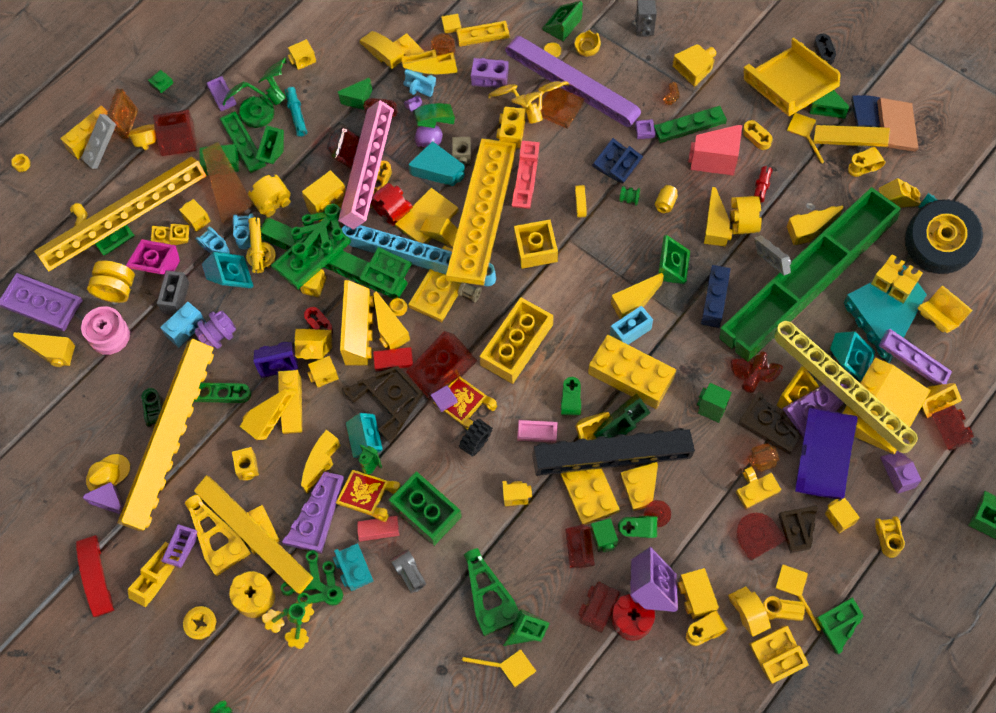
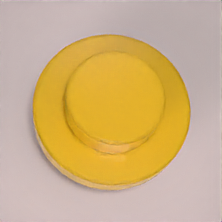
(398, 306)

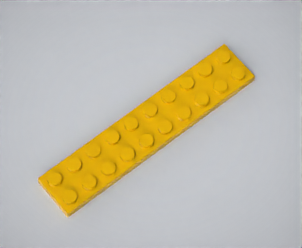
(481, 212)

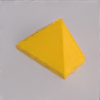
(940, 398)
(588, 425)

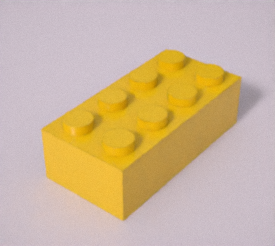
(516, 340)
(631, 371)

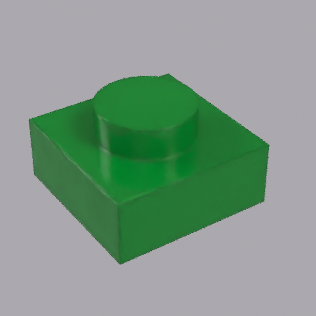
(160, 81)

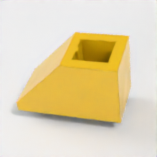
(901, 193)

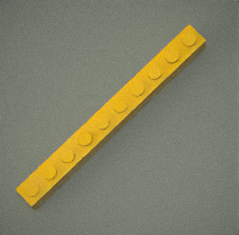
(120, 213)
(165, 436)

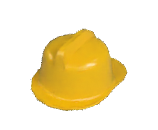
(143, 136)
(110, 469)

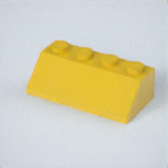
(356, 324)

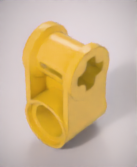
(866, 162)
(890, 532)
(708, 627)

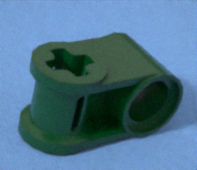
(153, 408)

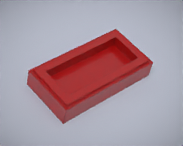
(394, 357)

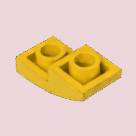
(172, 235)

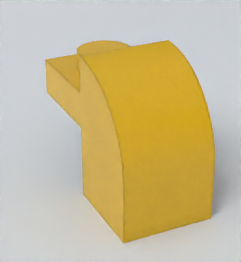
(751, 611)

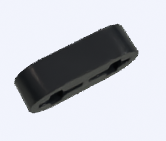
(828, 48)

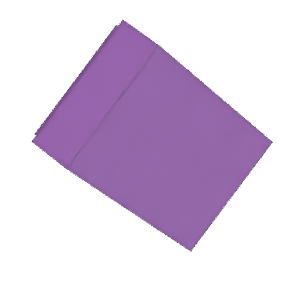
(219, 90)

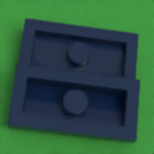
(865, 110)
(617, 161)

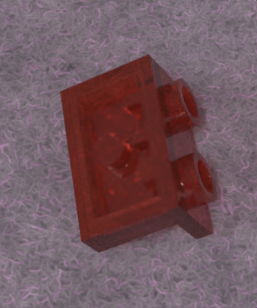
(953, 428)

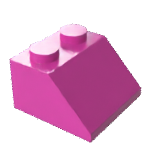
(154, 257)

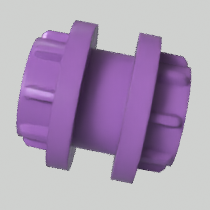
(215, 329)

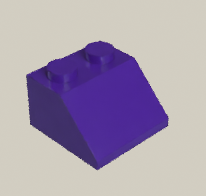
(275, 359)

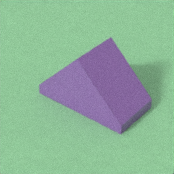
(105, 498)

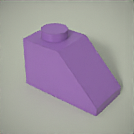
(901, 471)

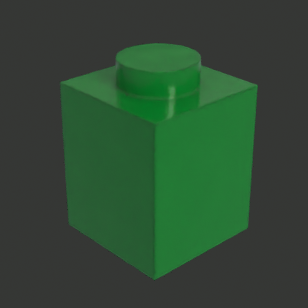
(604, 535)

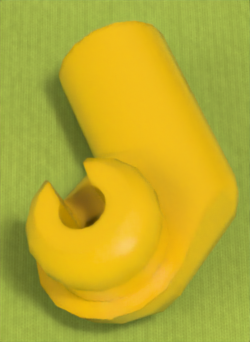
(80, 212)

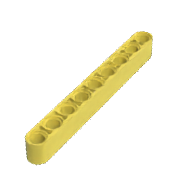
(847, 395)

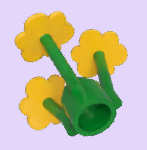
(296, 614)

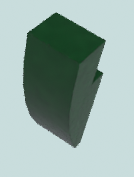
(623, 419)

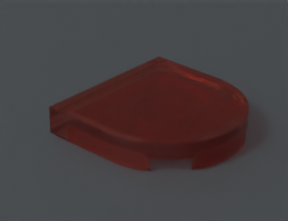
(758, 534)

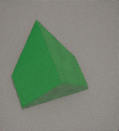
(526, 629)

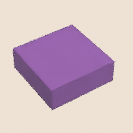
(645, 129)
(444, 398)

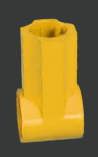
(785, 609)

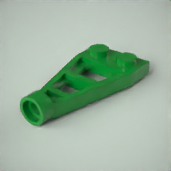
(500, 616)

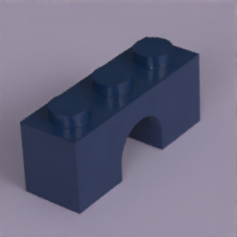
(715, 296)

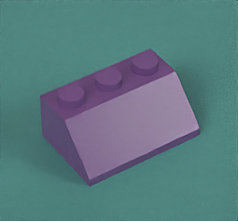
(653, 582)

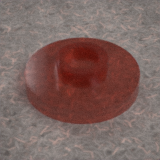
(661, 510)

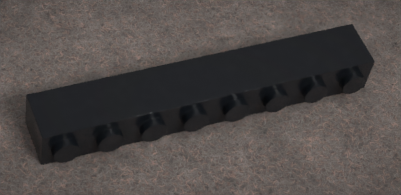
(612, 452)

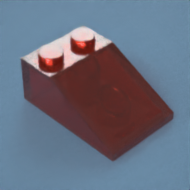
(441, 364)

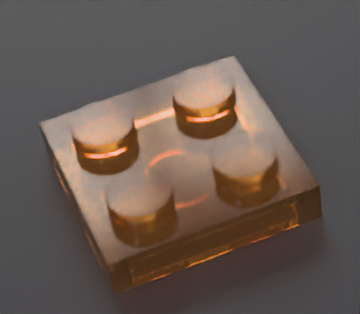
(561, 107)
(122, 113)

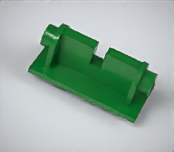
(369, 459)

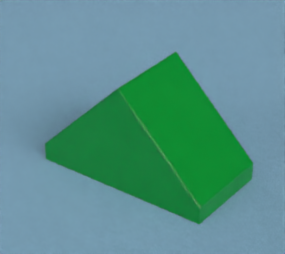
(356, 94)
(830, 105)
(271, 145)

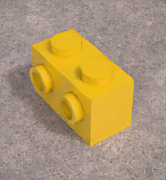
(698, 593)

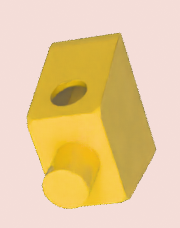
(694, 63)
(312, 343)

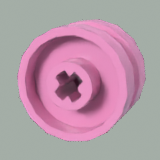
(105, 330)

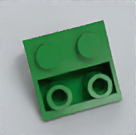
(985, 515)

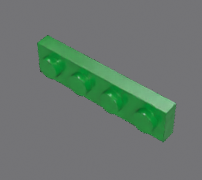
(690, 124)

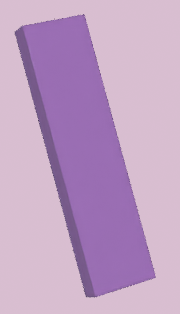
(914, 358)

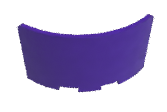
(826, 453)

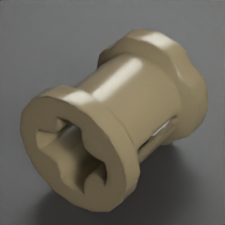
(469, 291)

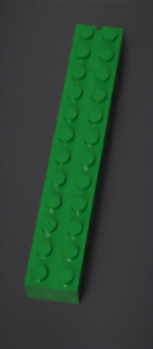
(810, 274)

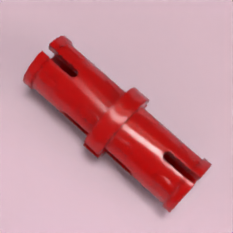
(762, 183)

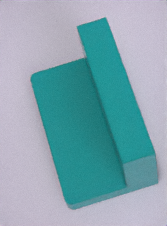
(363, 430)

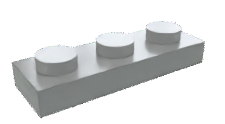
(98, 141)
(773, 255)

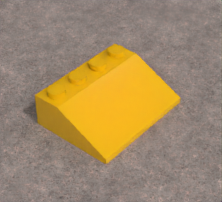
(897, 392)

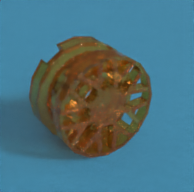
(443, 44)

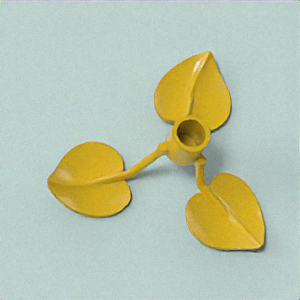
(532, 109)

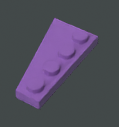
(819, 399)
(313, 523)

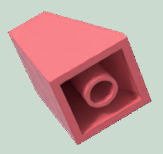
(716, 151)

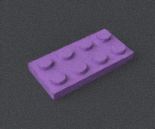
(40, 302)

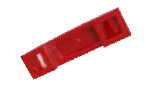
(93, 576)

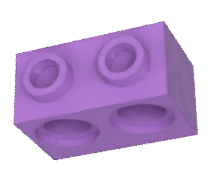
(489, 73)

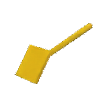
(803, 126)
(793, 582)
(515, 667)

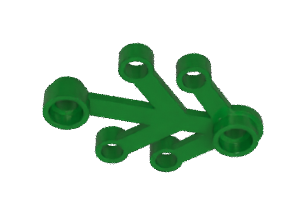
(330, 214)
(324, 590)

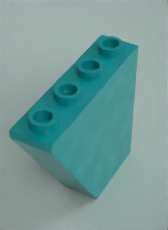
(878, 312)

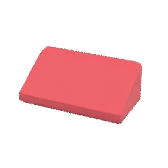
(378, 529)

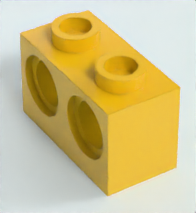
(510, 126)

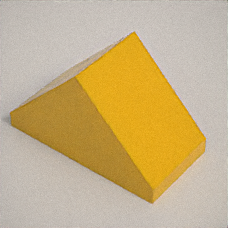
(440, 229)

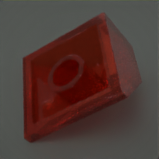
(343, 146)

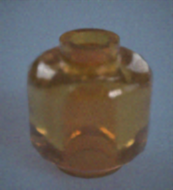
(763, 457)

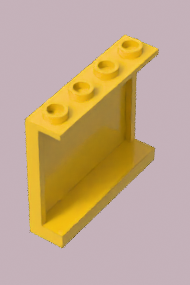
(793, 78)

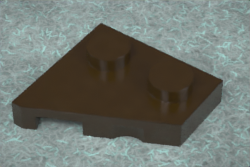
(798, 527)

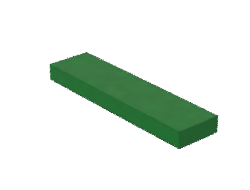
(242, 140)

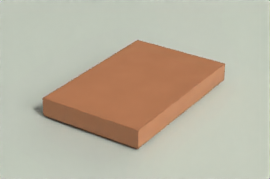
(900, 120)

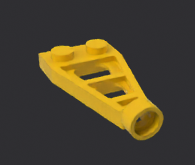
(227, 555)

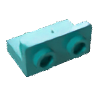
(353, 566)

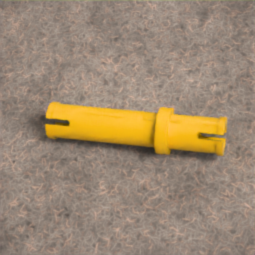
(256, 246)

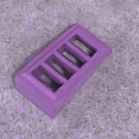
(180, 531)

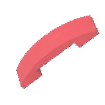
(526, 174)

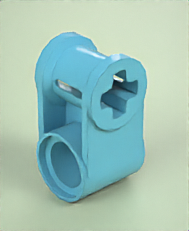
(240, 230)
(212, 242)

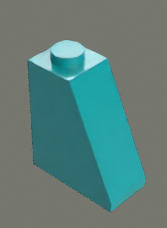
(437, 166)

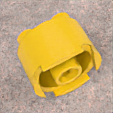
(269, 195)
(745, 215)
(244, 586)

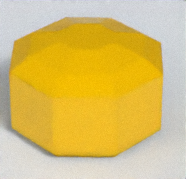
(20, 162)

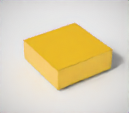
(451, 23)

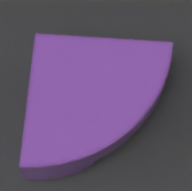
(413, 103)

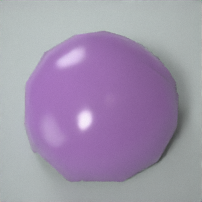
(426, 135)

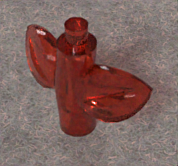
(755, 372)

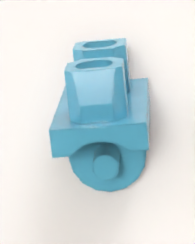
(419, 83)

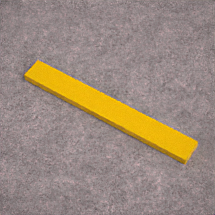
(254, 534)

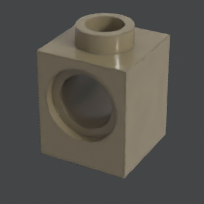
(462, 144)

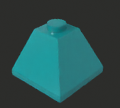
(227, 270)
(852, 353)

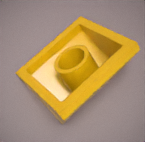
(798, 387)

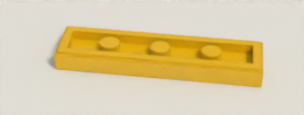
(852, 135)

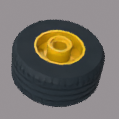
(943, 236)

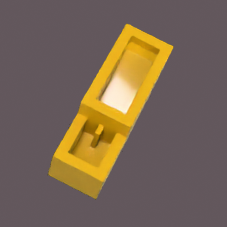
(382, 48)
(429, 63)
(319, 460)
(152, 577)

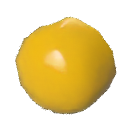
(587, 43)

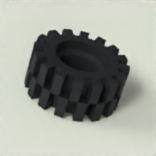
(475, 437)

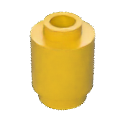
(666, 199)

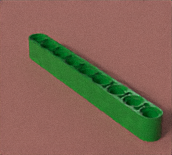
(343, 264)

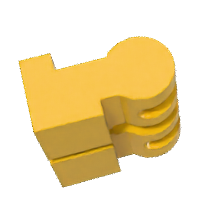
(901, 285)

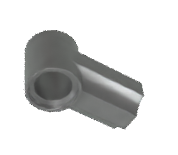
(406, 567)

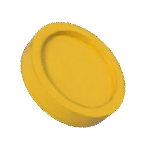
(553, 49)

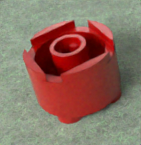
(390, 203)
(623, 622)

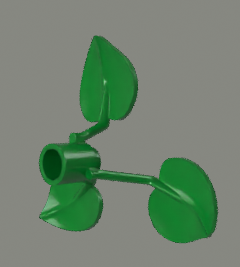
(273, 90)

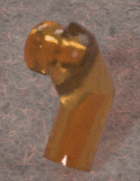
(674, 94)

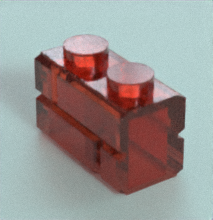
(599, 607)

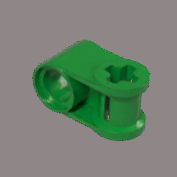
(571, 398)
(642, 526)

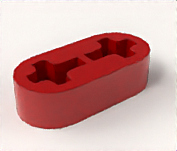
(321, 319)

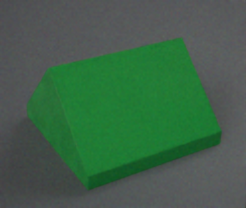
(564, 20)
(674, 261)

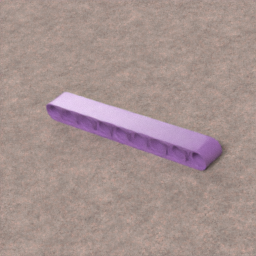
(579, 84)

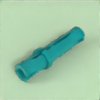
(294, 106)

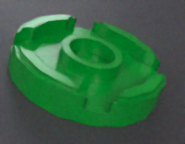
(257, 111)

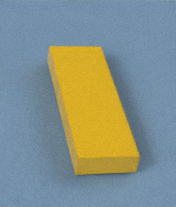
(482, 33)

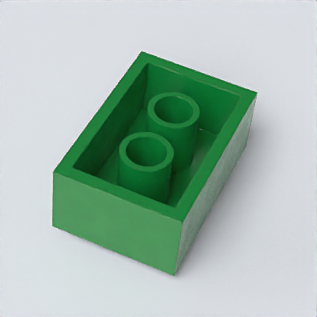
(425, 508)

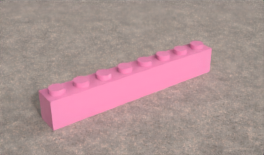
(366, 165)

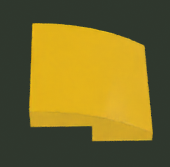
(778, 654)

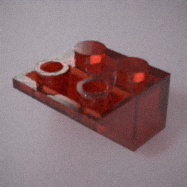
(175, 132)

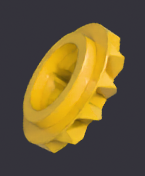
(269, 254)
(197, 614)

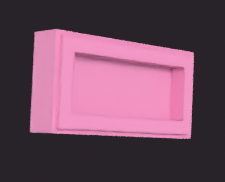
(537, 431)

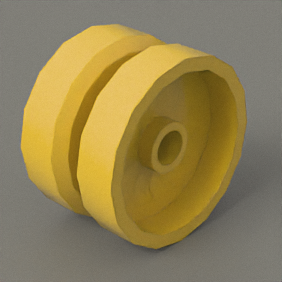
(111, 281)

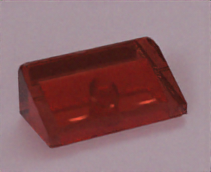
(579, 546)

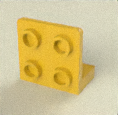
(945, 310)

